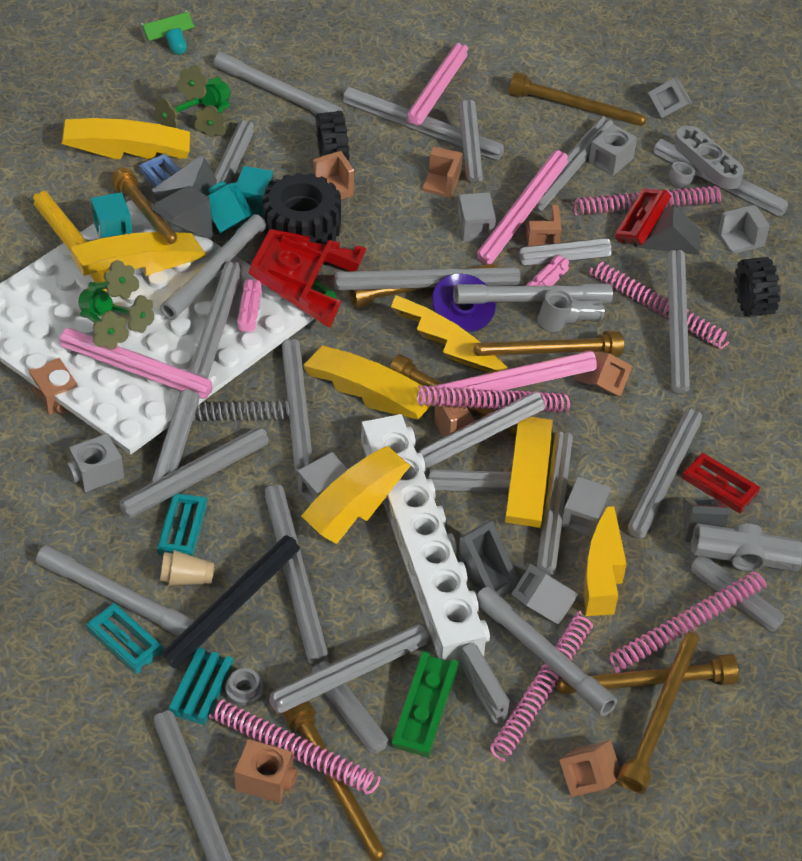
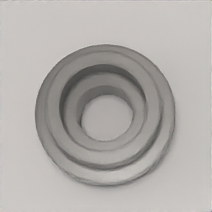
(244, 677)

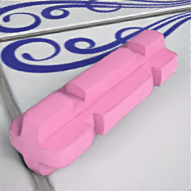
(550, 273)
(249, 305)

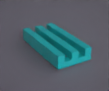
(189, 500)
(115, 648)
(189, 677)

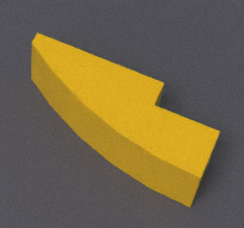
(355, 493)
(604, 567)

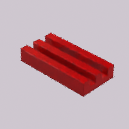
(642, 216)
(718, 485)

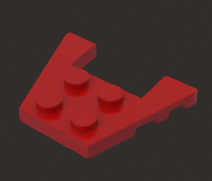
(291, 265)

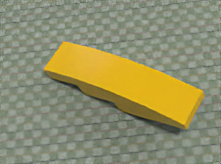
(118, 136)
(136, 249)
(437, 328)
(376, 384)
(529, 472)

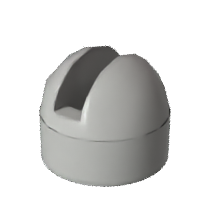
(681, 174)

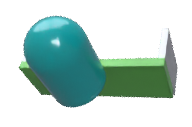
(171, 29)

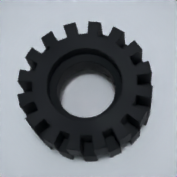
(332, 133)
(757, 286)

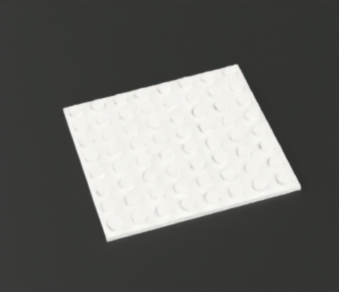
(129, 407)

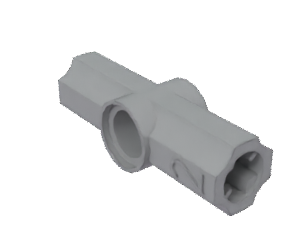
(747, 547)

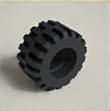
(303, 207)

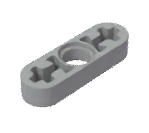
(723, 170)

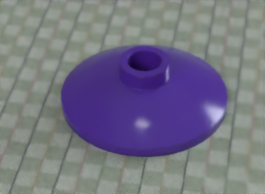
(474, 316)

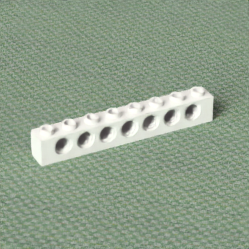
(426, 545)

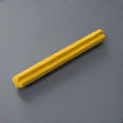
(62, 226)

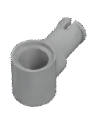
(562, 309)

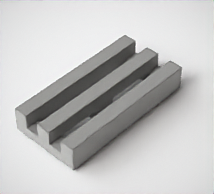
(484, 683)

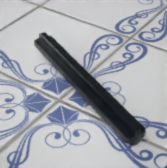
(230, 602)

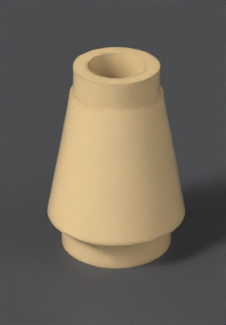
(185, 569)

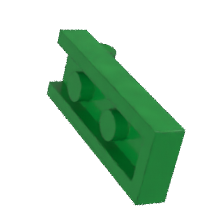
(425, 705)

